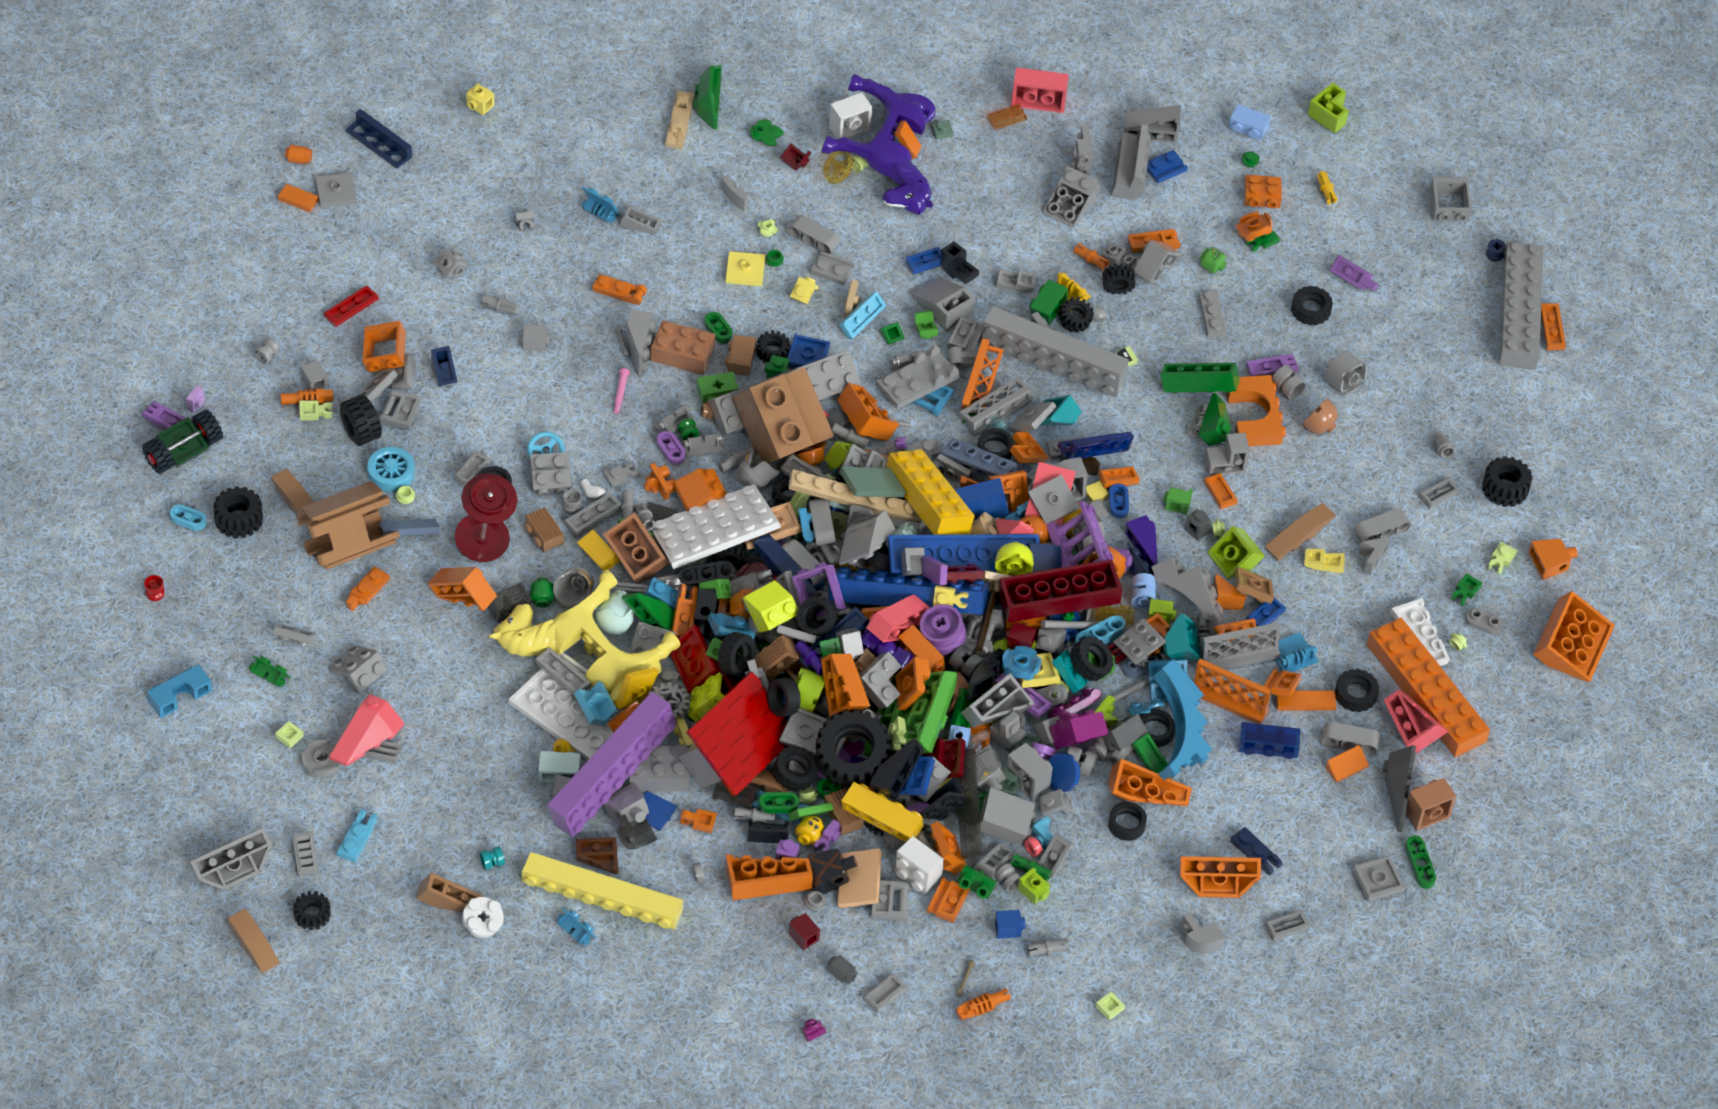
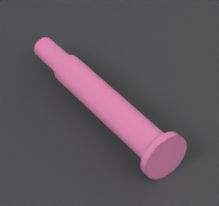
(621, 388)

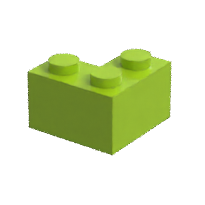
(1328, 108)

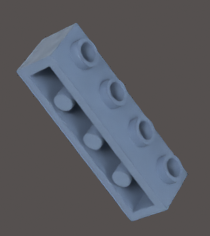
(977, 460)

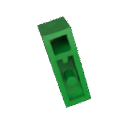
(1215, 422)
(650, 610)

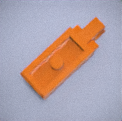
(367, 588)

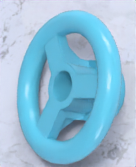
(555, 439)

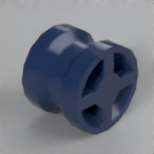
(1495, 250)

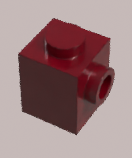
(1020, 636)
(804, 931)

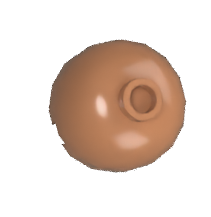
(1322, 419)

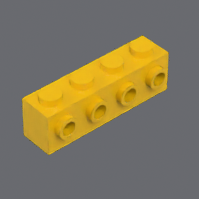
(882, 812)

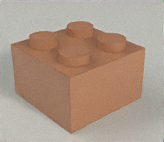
(1430, 804)

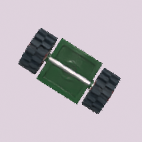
(182, 441)

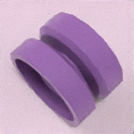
(943, 628)

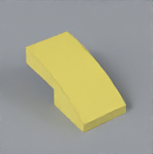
(1319, 560)

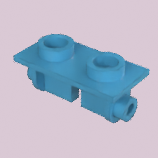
(582, 931)

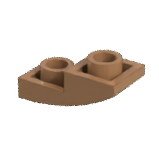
(766, 779)

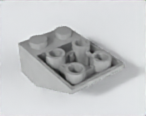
(1072, 197)
(946, 301)
(639, 338)
(865, 537)

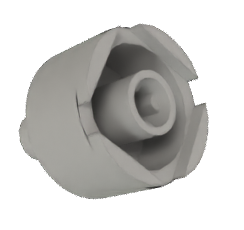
(1345, 372)

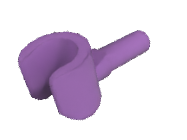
(900, 443)

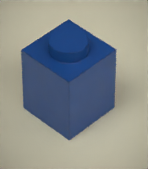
(1009, 924)

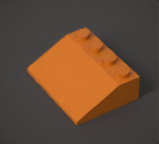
(1574, 637)

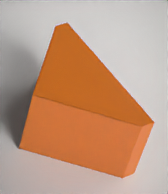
(1227, 595)

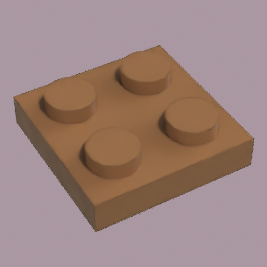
(1253, 585)

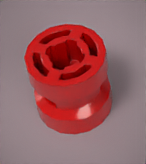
(154, 588)

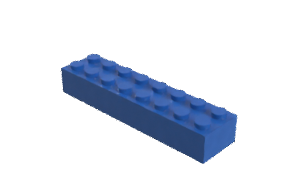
(886, 589)

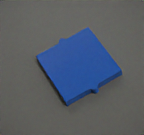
(659, 810)

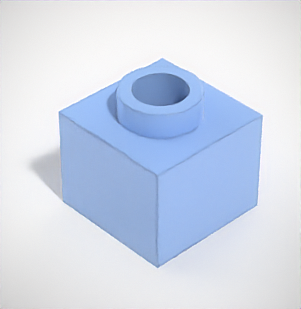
(966, 732)

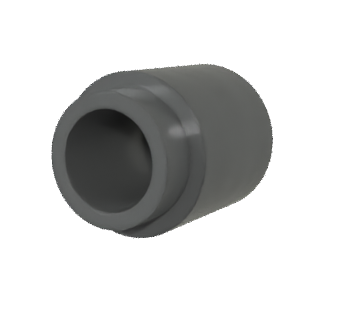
(842, 969)

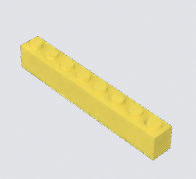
(602, 891)

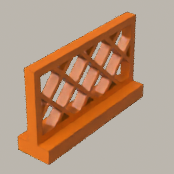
(1236, 700)

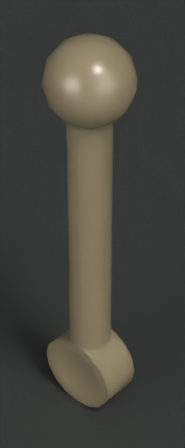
(971, 964)

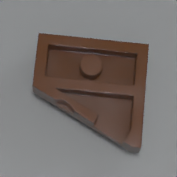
(598, 853)

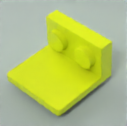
(705, 697)

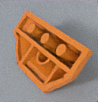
(1220, 875)

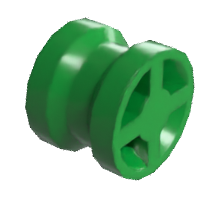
(688, 429)

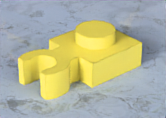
(947, 596)

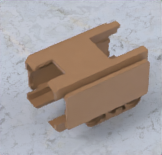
(346, 525)

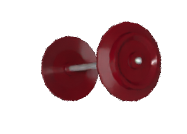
(488, 503)

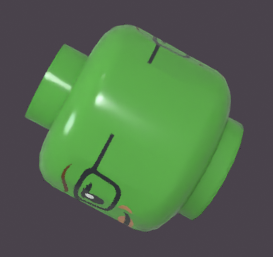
(1213, 260)

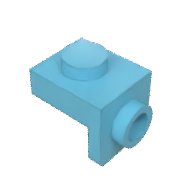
(1041, 833)

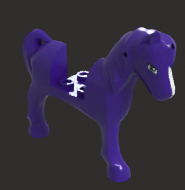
(889, 156)

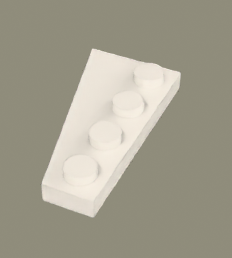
(1419, 622)

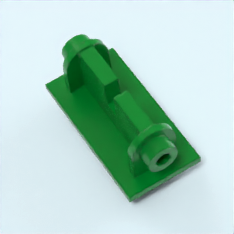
(262, 667)

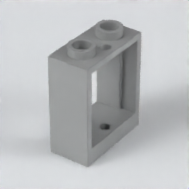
(1458, 185)

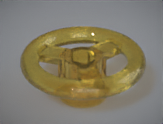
(840, 168)

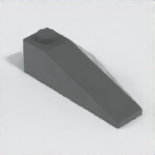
(1397, 779)

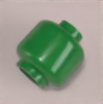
(542, 592)

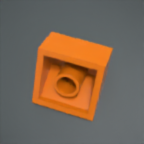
(699, 488)

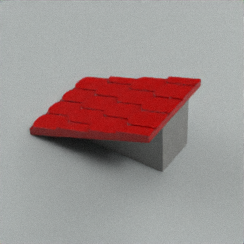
(734, 738)

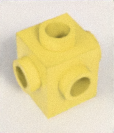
(480, 99)

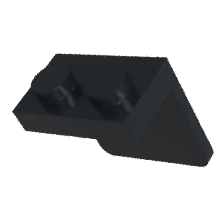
(945, 800)

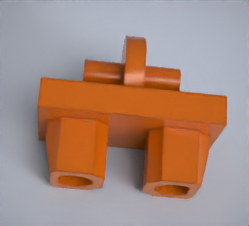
(656, 481)

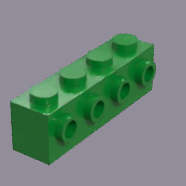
(1200, 377)

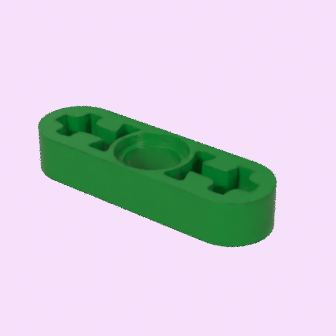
(1422, 854)

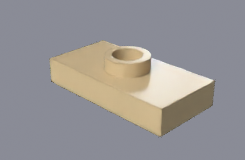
(852, 298)

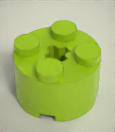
(810, 688)

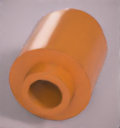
(298, 154)

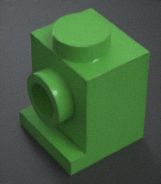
(1178, 500)

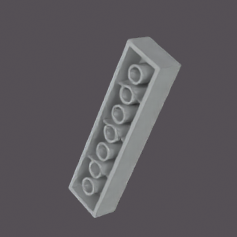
(1521, 305)
(1056, 352)
(827, 376)

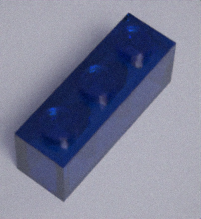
(1269, 740)

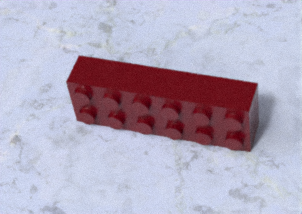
(1060, 590)

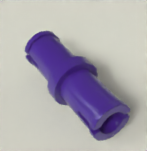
(810, 656)

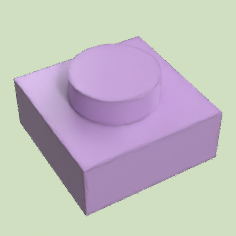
(195, 399)

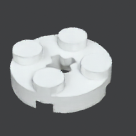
(491, 909)

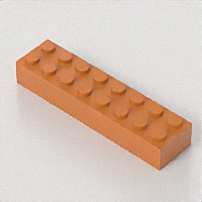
(1428, 685)

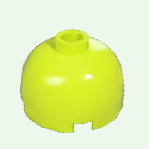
(1014, 559)

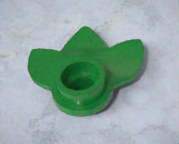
(765, 132)

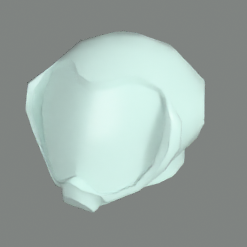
(614, 614)

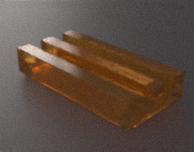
(1006, 114)

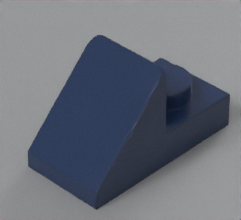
(443, 366)

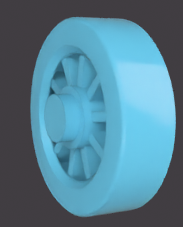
(391, 473)

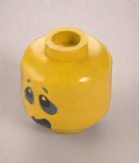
(809, 830)

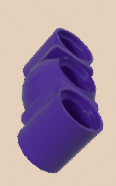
(877, 647)

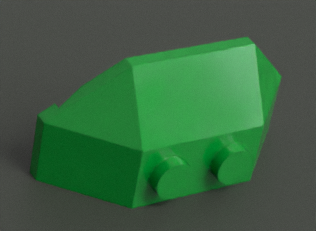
(709, 95)

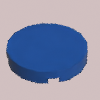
(1065, 772)

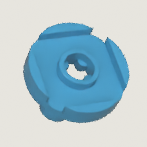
(1026, 670)

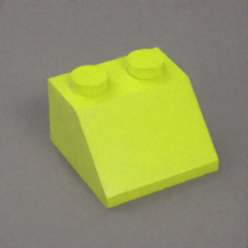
(770, 606)

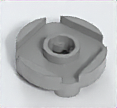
(313, 765)

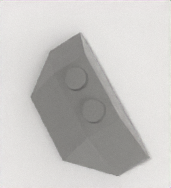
(233, 861)

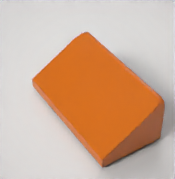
(1346, 764)

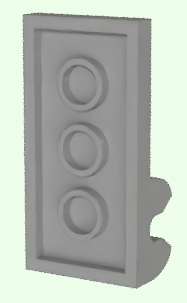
(918, 378)

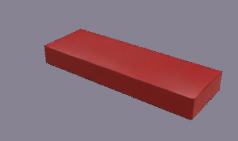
(351, 306)

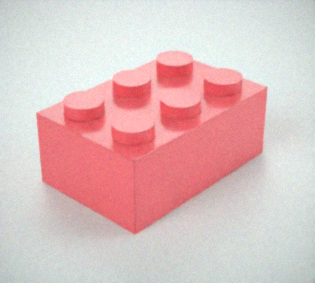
(1040, 90)

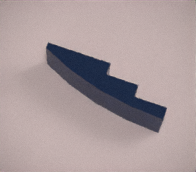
(778, 559)

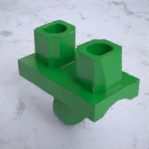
(976, 881)

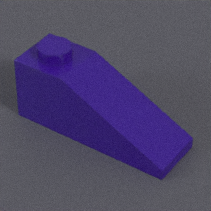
(1142, 534)

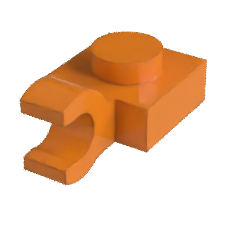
(701, 820)

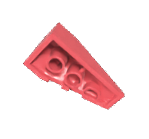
(368, 728)

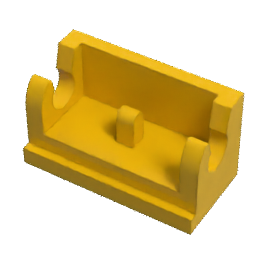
(598, 551)

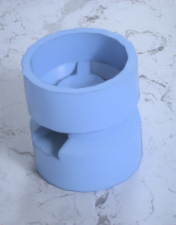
(1143, 589)

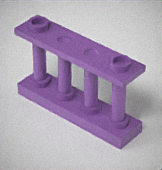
(1058, 537)

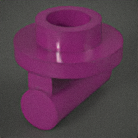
(813, 1029)

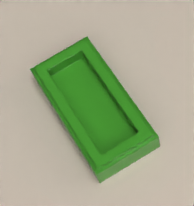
(810, 811)

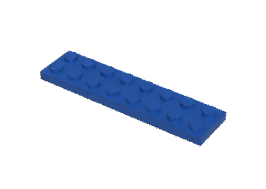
(955, 549)

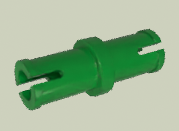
(1026, 865)

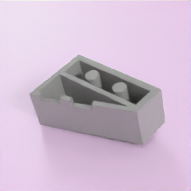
(1162, 123)

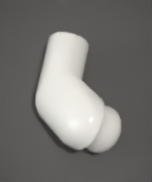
(592, 491)

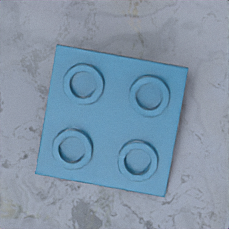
(600, 205)
(1296, 653)

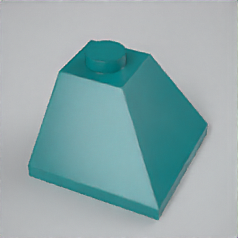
(1064, 414)
(1182, 639)

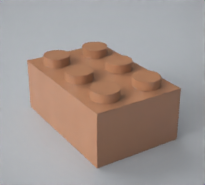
(682, 347)
(636, 548)

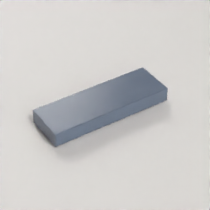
(410, 527)

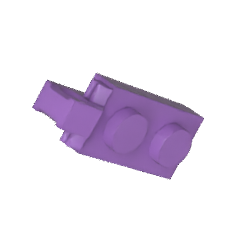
(1353, 273)

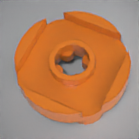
(1254, 225)

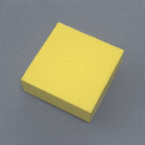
(1096, 491)

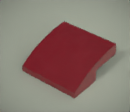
(950, 755)

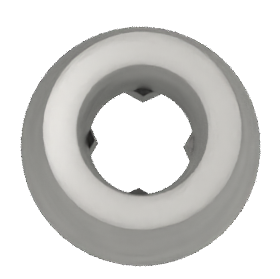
(1444, 446)

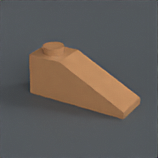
(444, 894)

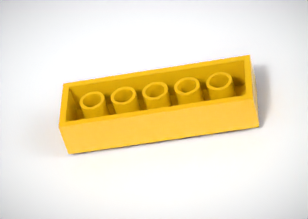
(930, 493)

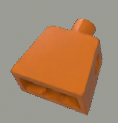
(1551, 556)

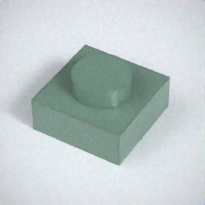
(942, 129)

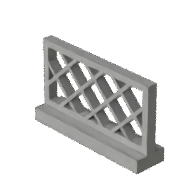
(1248, 652)

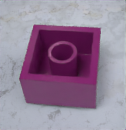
(1078, 729)

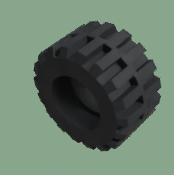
(360, 420)
(1504, 492)
(242, 523)

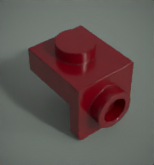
(795, 157)

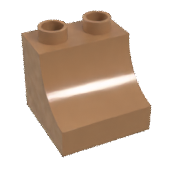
(783, 416)

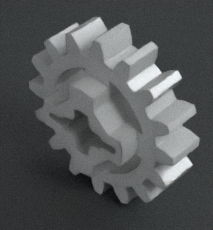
(674, 696)

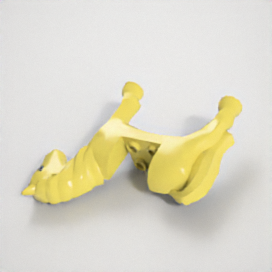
(571, 625)

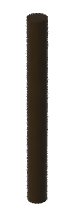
(985, 621)

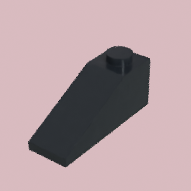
(896, 770)

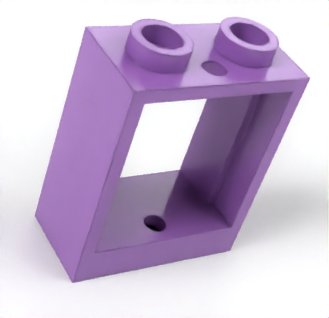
(821, 568)

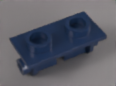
(1139, 566)

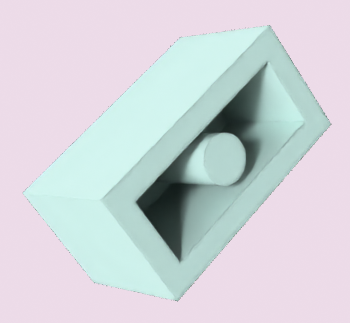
(557, 763)

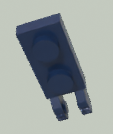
(1254, 848)

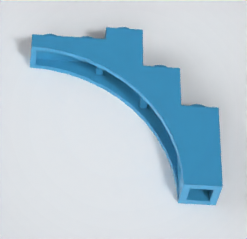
(1189, 722)

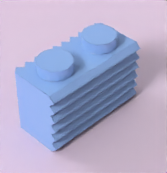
(1249, 122)

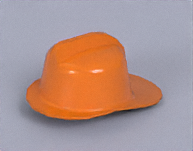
(813, 455)

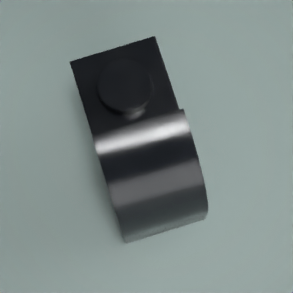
(955, 264)

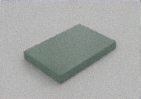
(872, 482)

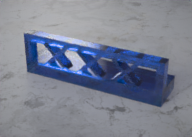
(1096, 445)

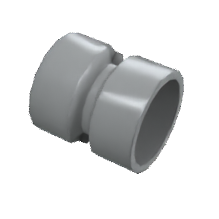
(1291, 384)
(1088, 760)

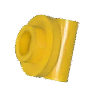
(562, 745)

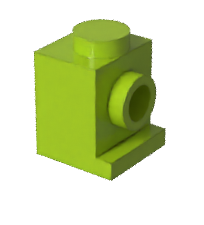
(1164, 608)
(1034, 886)

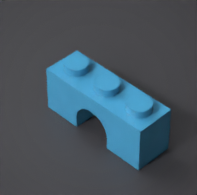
(191, 681)

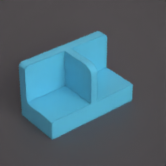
(596, 704)

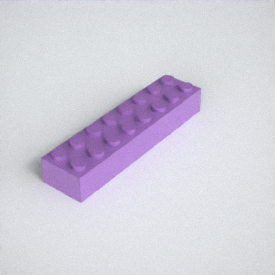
(612, 764)

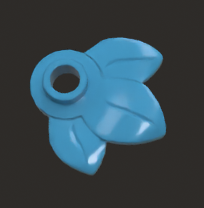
(1139, 708)

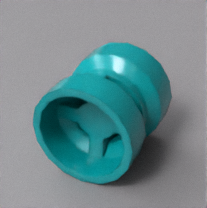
(492, 858)

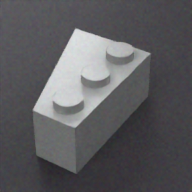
(998, 702)

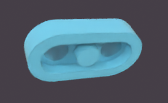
(189, 517)

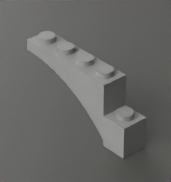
(1193, 584)

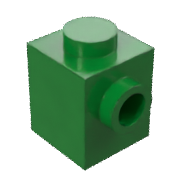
(776, 366)

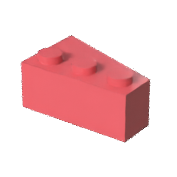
(897, 618)
(1413, 721)

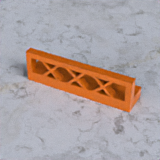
(976, 373)

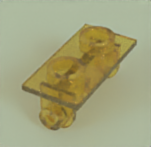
(1123, 611)

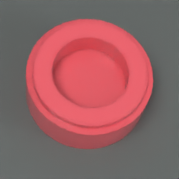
(1033, 846)

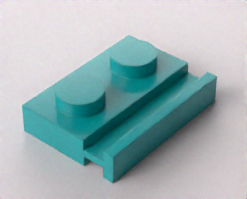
(1068, 673)

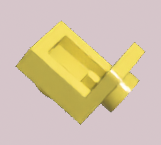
(804, 289)

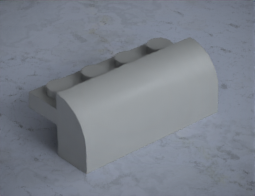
(1131, 164)

